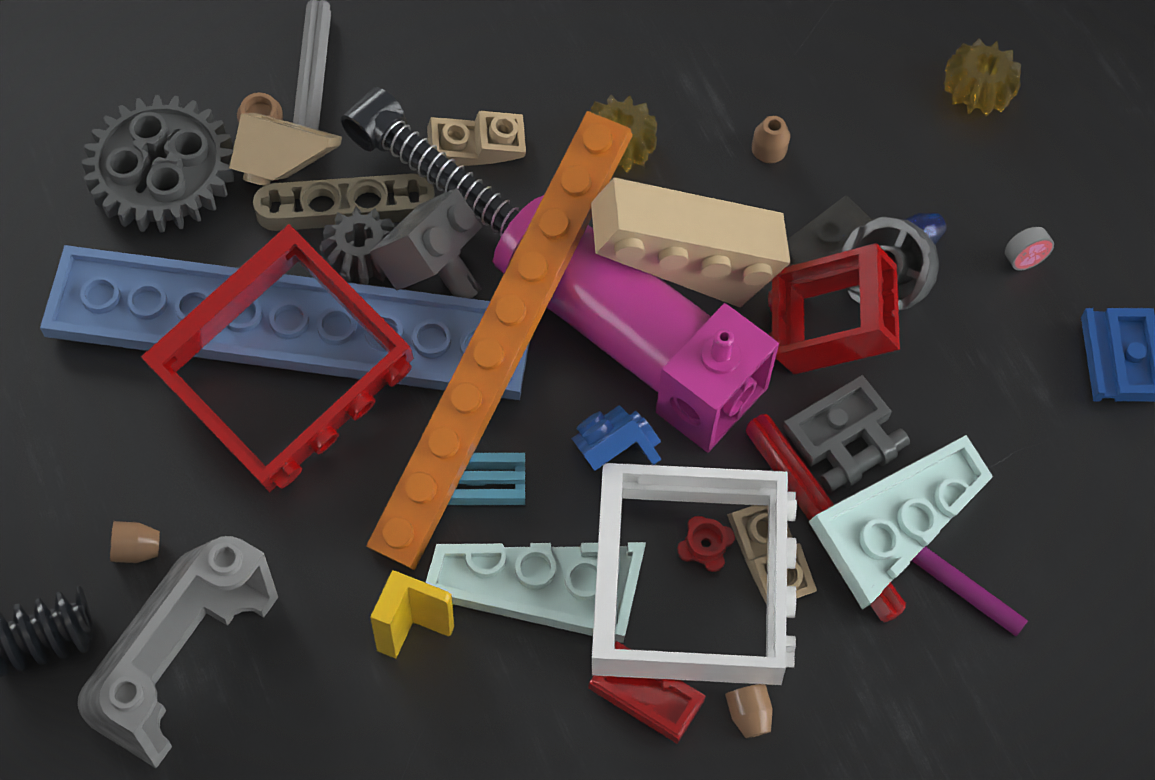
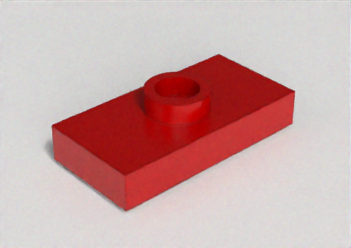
(659, 703)

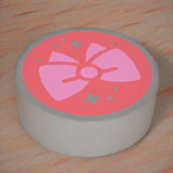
(1029, 248)

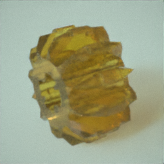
(982, 77)
(641, 124)

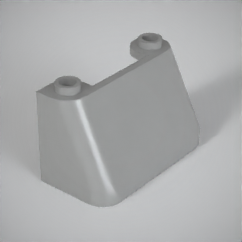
(211, 579)

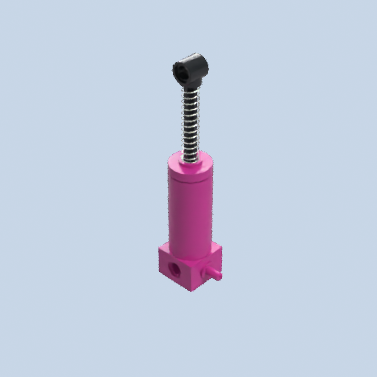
(698, 363)

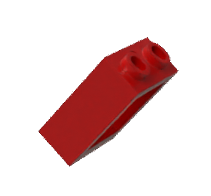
(879, 309)

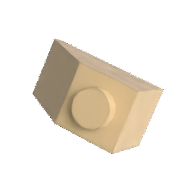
(276, 148)

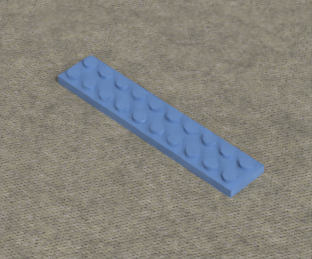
(291, 326)

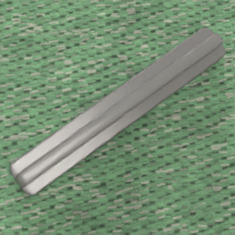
(312, 64)

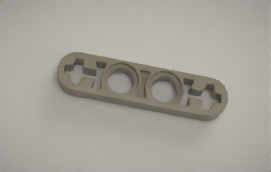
(344, 193)

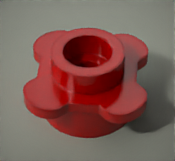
(706, 529)

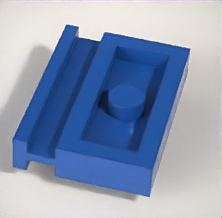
(1120, 353)

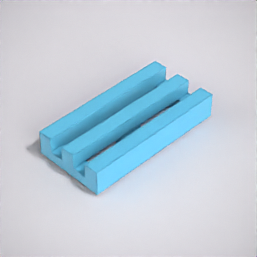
(492, 461)

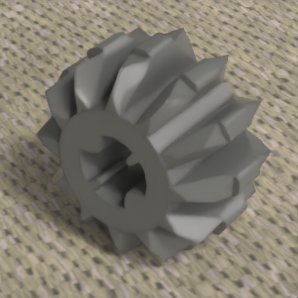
(349, 245)

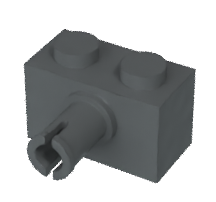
(430, 244)

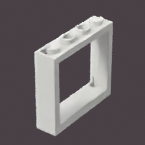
(704, 486)

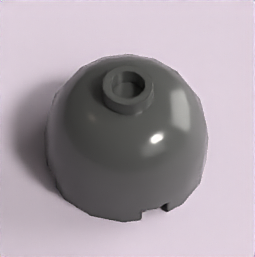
(908, 248)

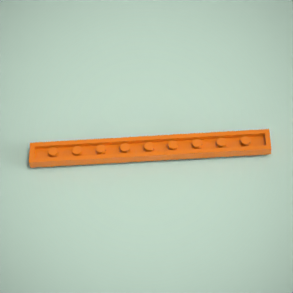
(499, 342)

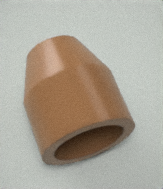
(771, 140)
(133, 542)
(751, 710)

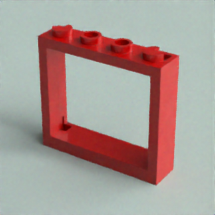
(228, 303)

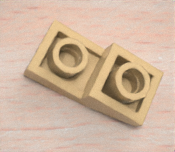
(487, 140)
(751, 532)

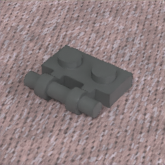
(838, 420)

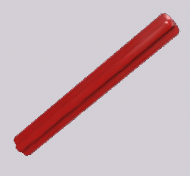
(809, 494)

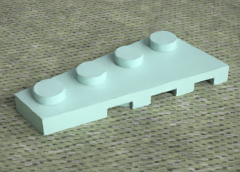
(891, 521)
(535, 581)

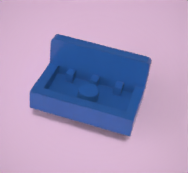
(607, 435)

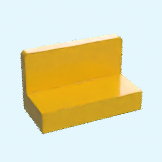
(409, 602)

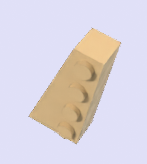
(690, 239)

